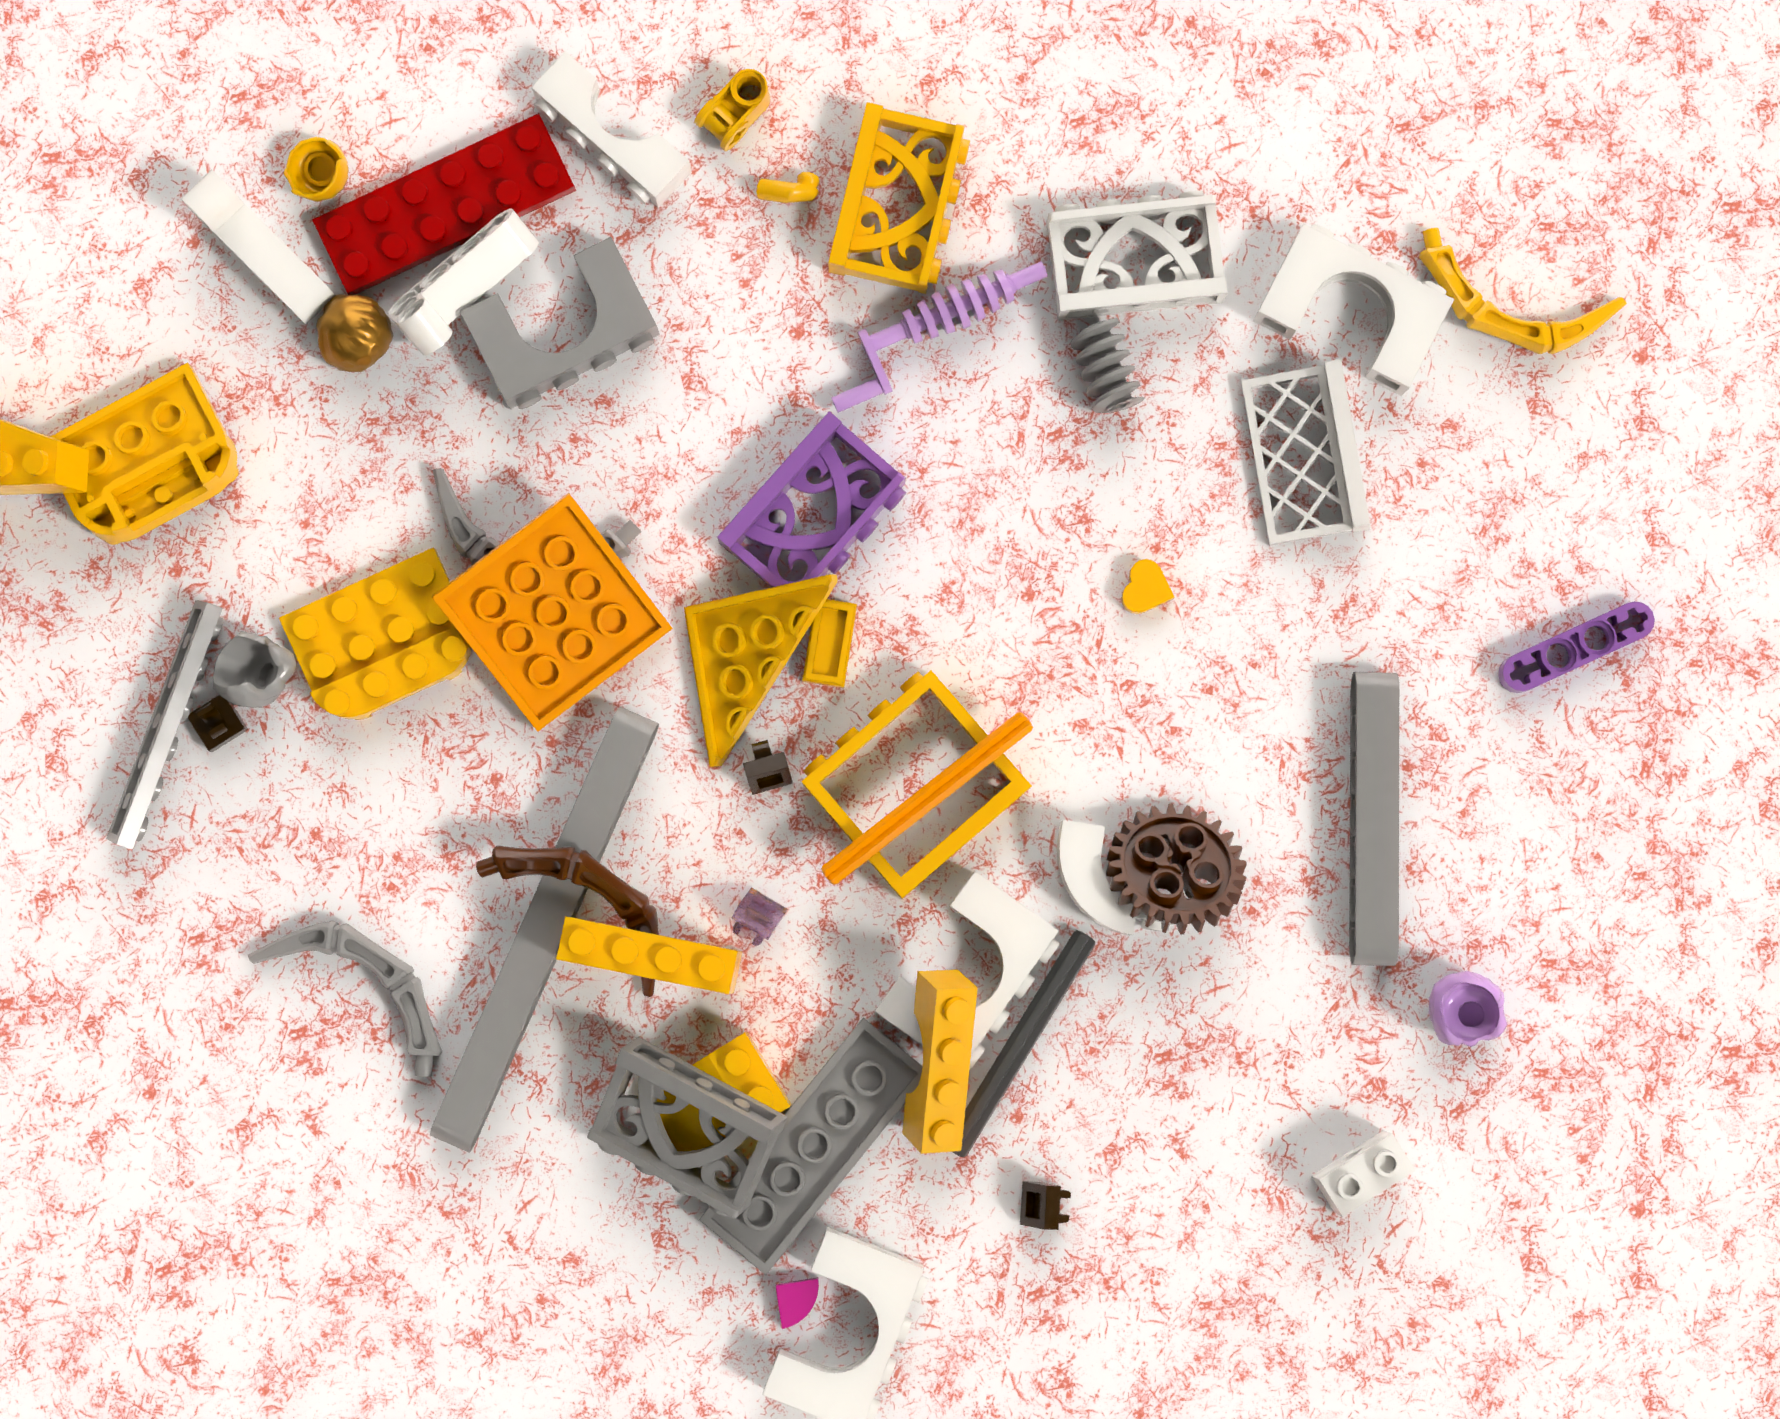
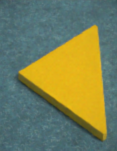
(741, 650)

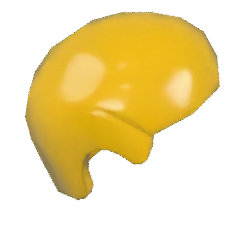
(316, 169)

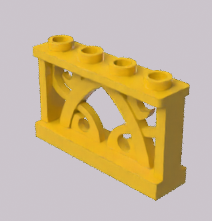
(878, 146)

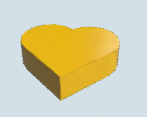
(1146, 588)

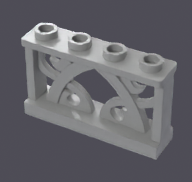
(658, 1155)

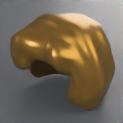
(353, 332)

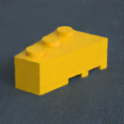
(39, 463)

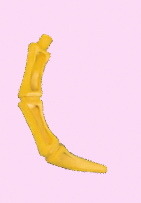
(1488, 319)

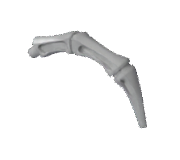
(472, 540)
(390, 970)

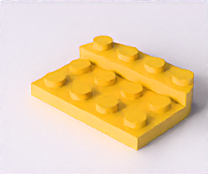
(150, 457)
(377, 639)

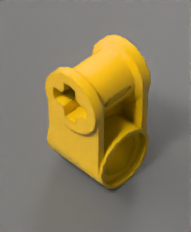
(733, 110)

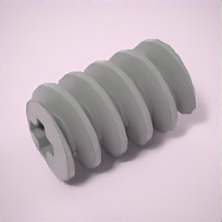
(1104, 367)

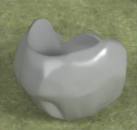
(252, 670)

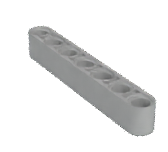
(1374, 819)

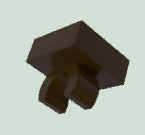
(217, 723)
(766, 770)
(1042, 1205)

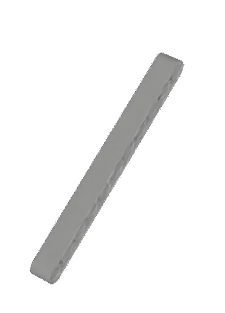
(539, 935)

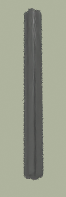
(1024, 1037)

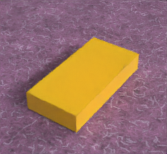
(830, 644)

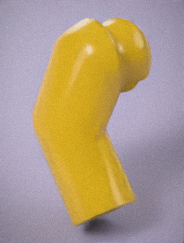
(789, 192)

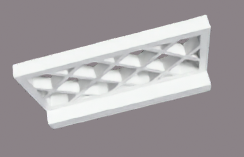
(1342, 446)

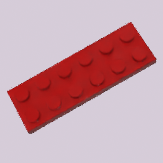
(443, 204)

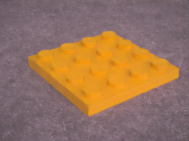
(552, 612)

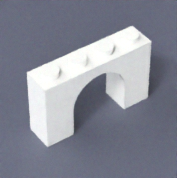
(1411, 307)
(1021, 942)
(850, 1390)

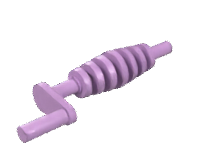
(911, 326)

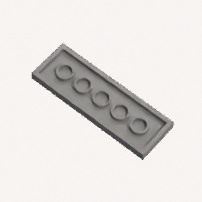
(820, 1143)

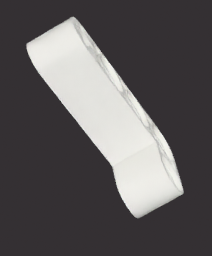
(258, 247)
(462, 280)

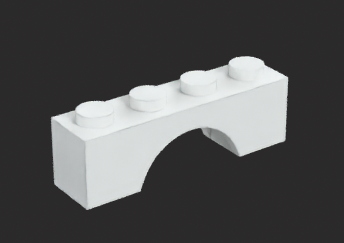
(648, 164)

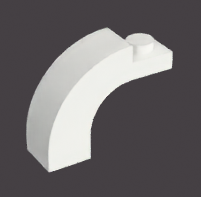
(1084, 880)

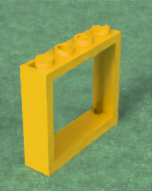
(881, 717)

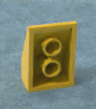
(737, 1065)

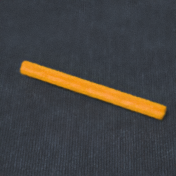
(926, 798)

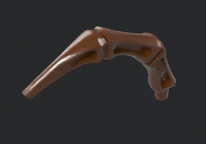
(583, 871)

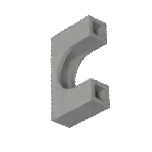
(526, 372)

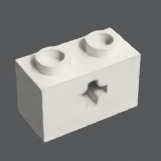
(1363, 1173)

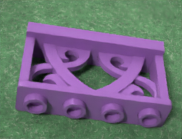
(818, 453)

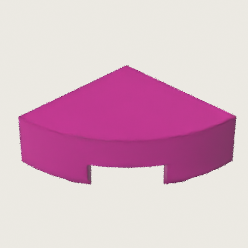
(796, 1300)

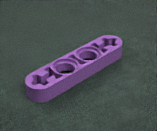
(1575, 645)

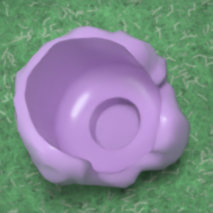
(1466, 1009)

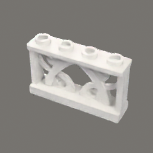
(1097, 300)

